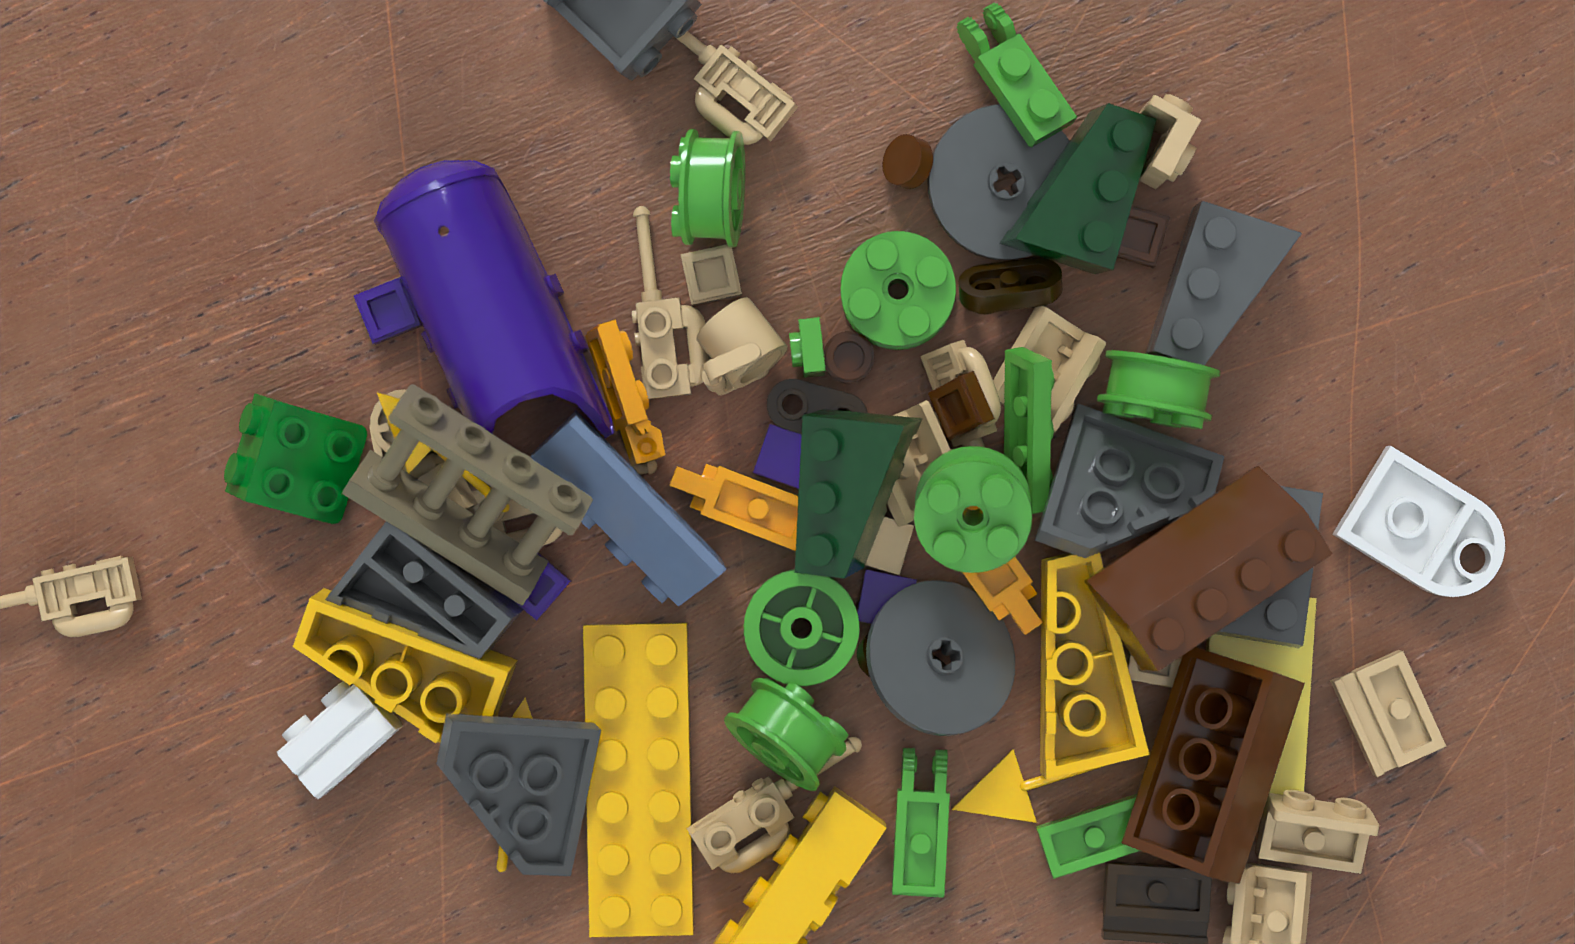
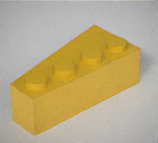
(402, 669)
(1085, 681)
(808, 873)

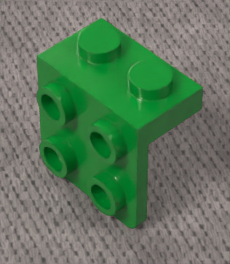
(294, 459)

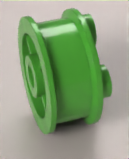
(710, 188)
(903, 260)
(1157, 389)
(980, 537)
(801, 658)
(787, 732)

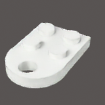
(1420, 526)

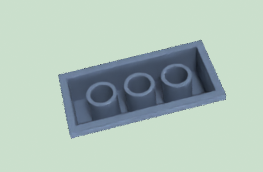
(630, 512)

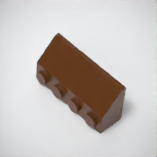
(1207, 569)
(1213, 764)

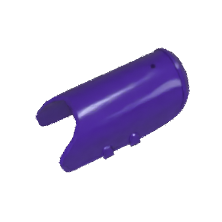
(484, 294)

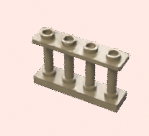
(446, 526)

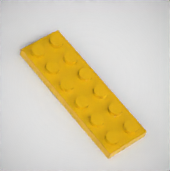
(639, 780)

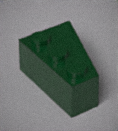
(1088, 193)
(844, 486)

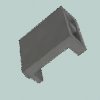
(629, 30)

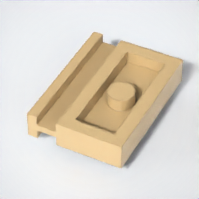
(1388, 713)

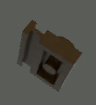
(1155, 903)

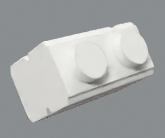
(337, 739)

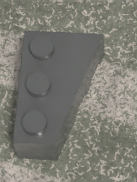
(1215, 279)
(426, 593)

